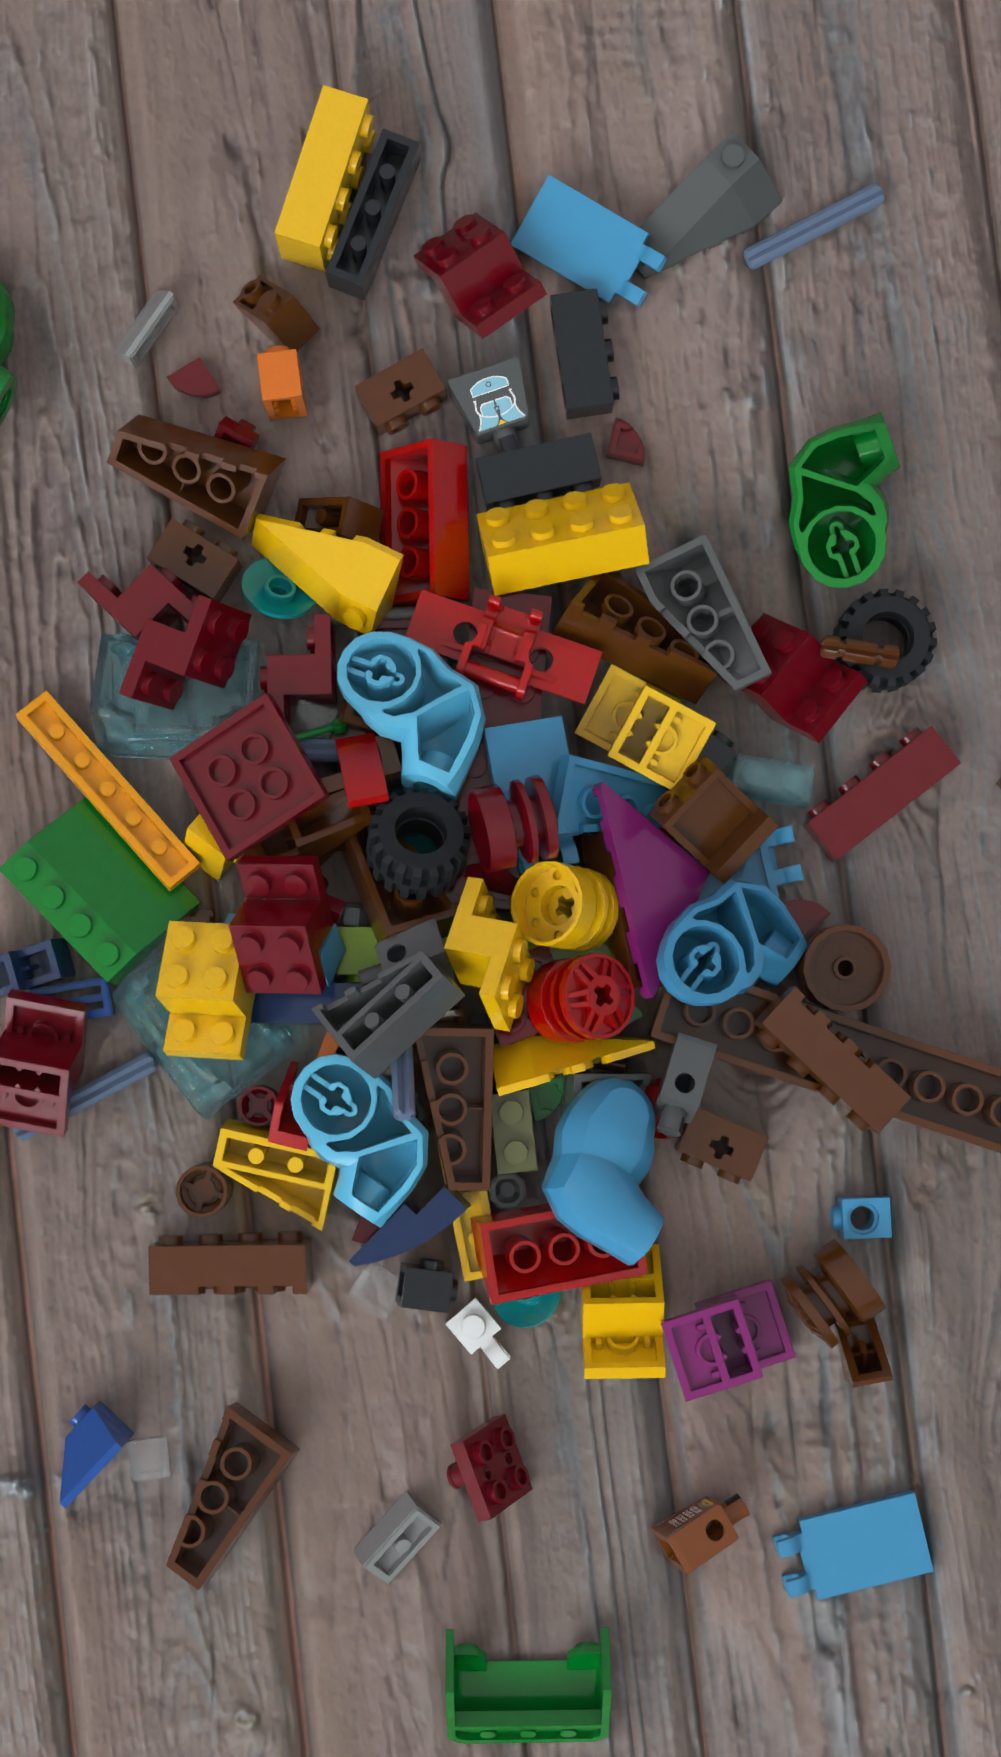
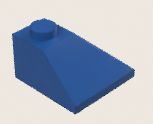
(90, 1447)

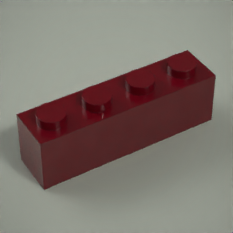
(880, 794)

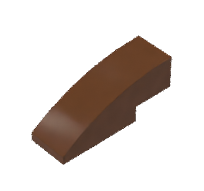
(318, 829)

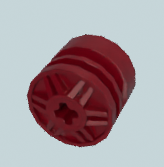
(520, 822)

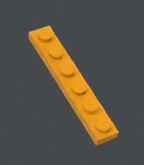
(108, 790)

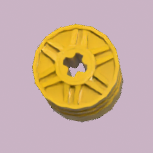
(564, 906)

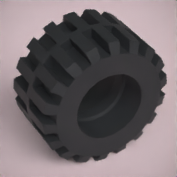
(911, 623)
(422, 815)

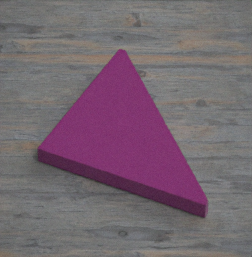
(651, 879)

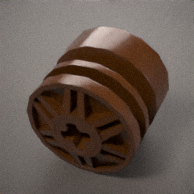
(832, 1293)

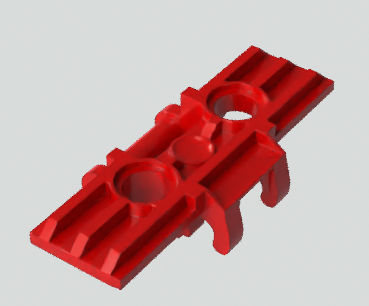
(508, 637)

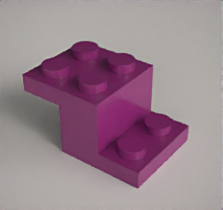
(727, 1340)

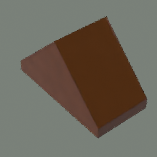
(863, 1353)

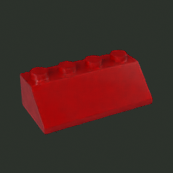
(427, 518)
(533, 1255)

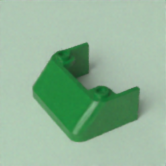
(528, 1697)

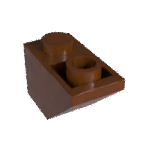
(276, 313)

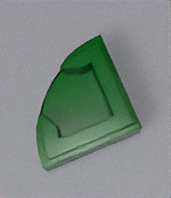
(547, 1097)

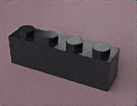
(373, 214)

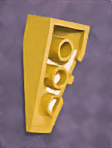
(342, 575)
(540, 1059)

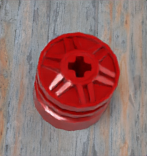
(580, 998)

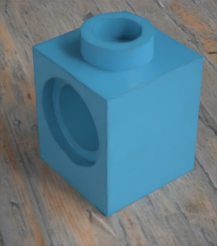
(879, 1216)

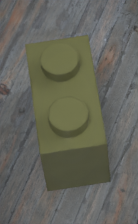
(513, 1132)

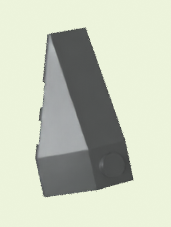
(716, 201)
(702, 607)

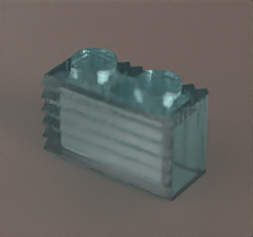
(773, 780)

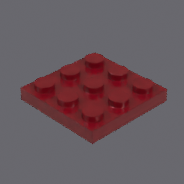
(249, 777)

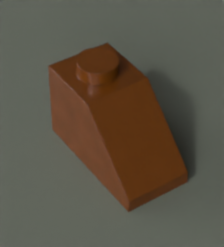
(342, 514)

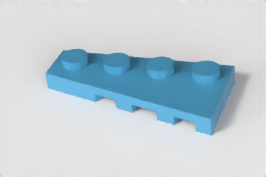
(573, 794)

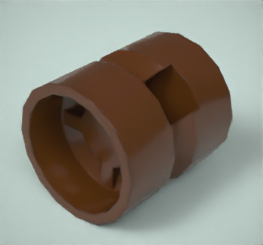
(203, 1190)

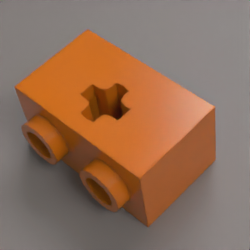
(282, 383)

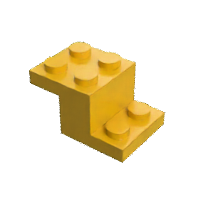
(644, 727)
(489, 954)
(203, 993)
(623, 1325)

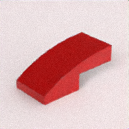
(361, 770)

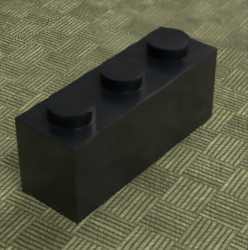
(583, 353)
(539, 472)

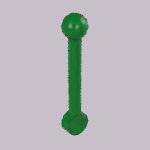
(335, 727)

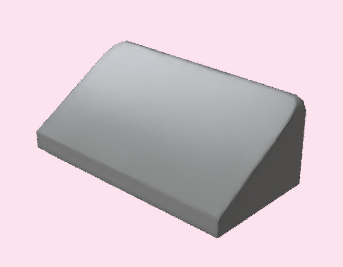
(147, 328)
(396, 1538)

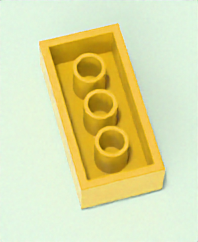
(325, 178)
(563, 538)

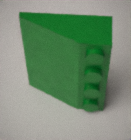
(97, 891)

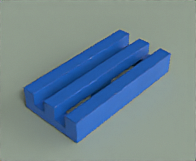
(105, 995)

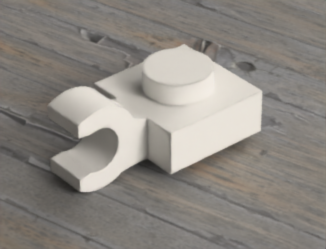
(475, 1329)

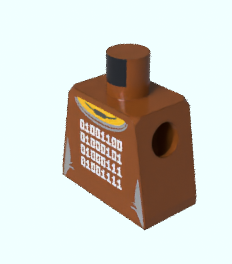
(685, 1533)

